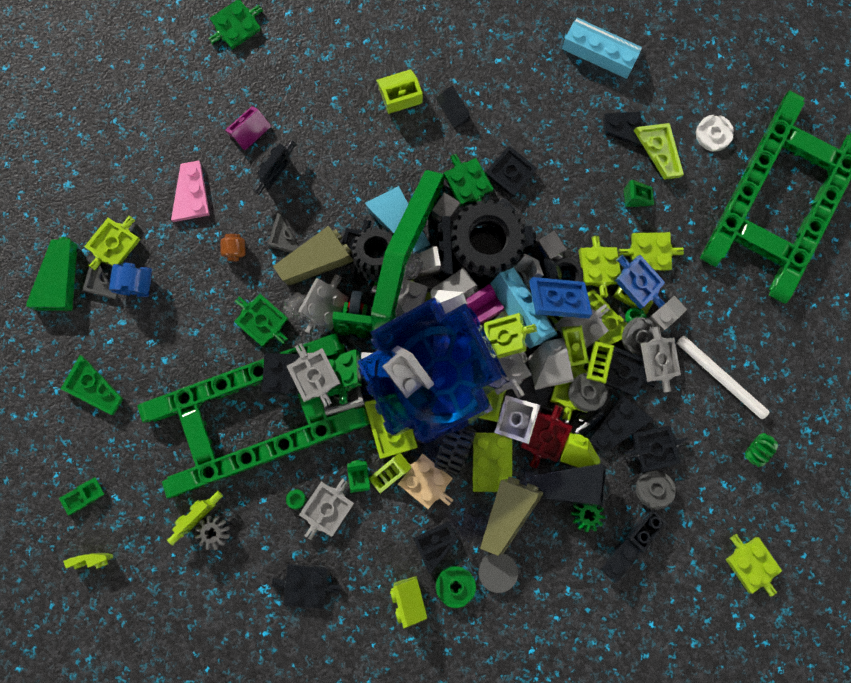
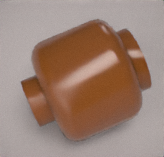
(232, 247)

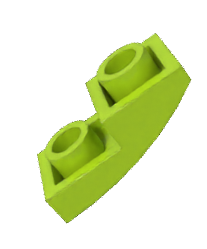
(93, 559)

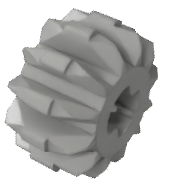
(204, 534)

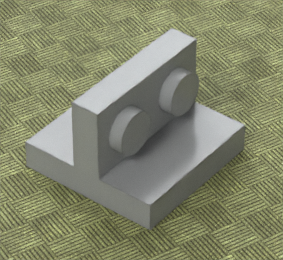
(406, 372)

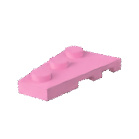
(190, 193)

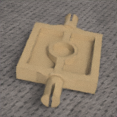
(426, 482)

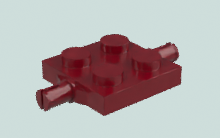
(548, 437)

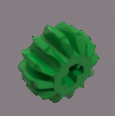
(761, 450)
(584, 522)

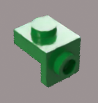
(358, 476)

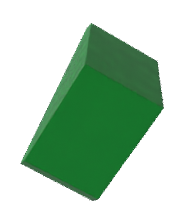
(638, 194)

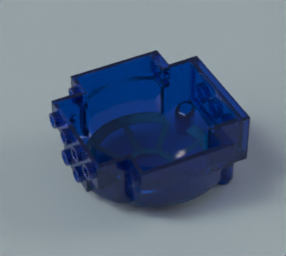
(455, 357)

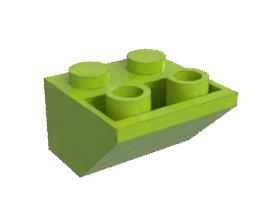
(400, 91)
(409, 602)

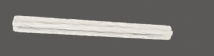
(719, 374)

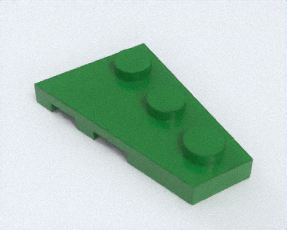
(91, 387)

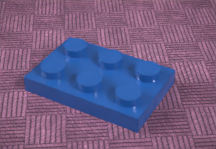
(560, 298)

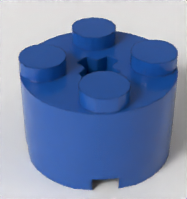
(129, 280)

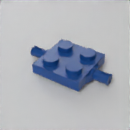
(640, 281)

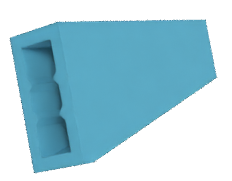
(388, 212)

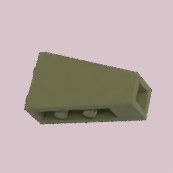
(314, 257)
(510, 511)

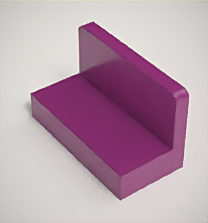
(248, 127)
(485, 303)

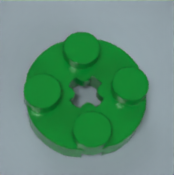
(447, 594)

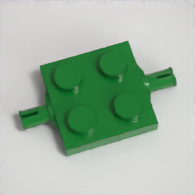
(235, 24)
(467, 181)
(261, 320)
(346, 369)

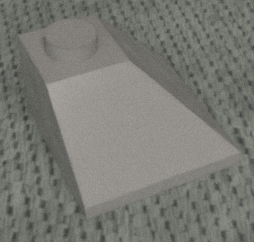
(550, 364)

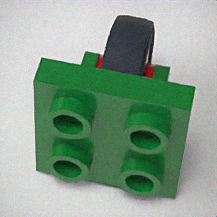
(354, 318)

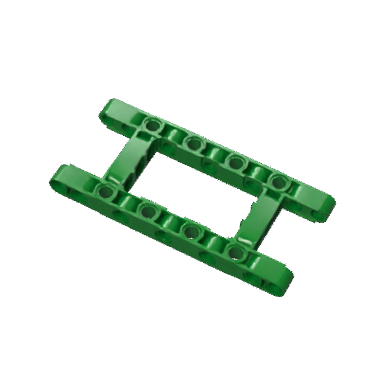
(763, 241)
(262, 452)

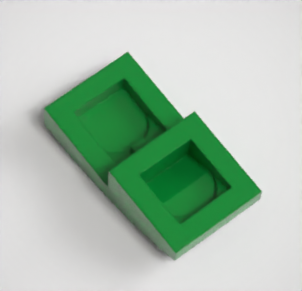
(82, 496)

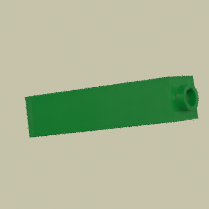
(56, 278)

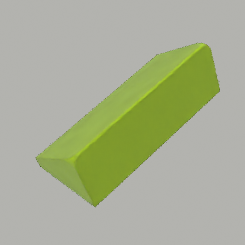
(575, 344)

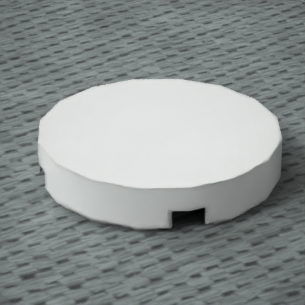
(714, 133)

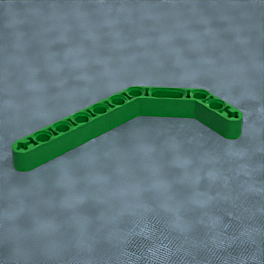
(401, 247)

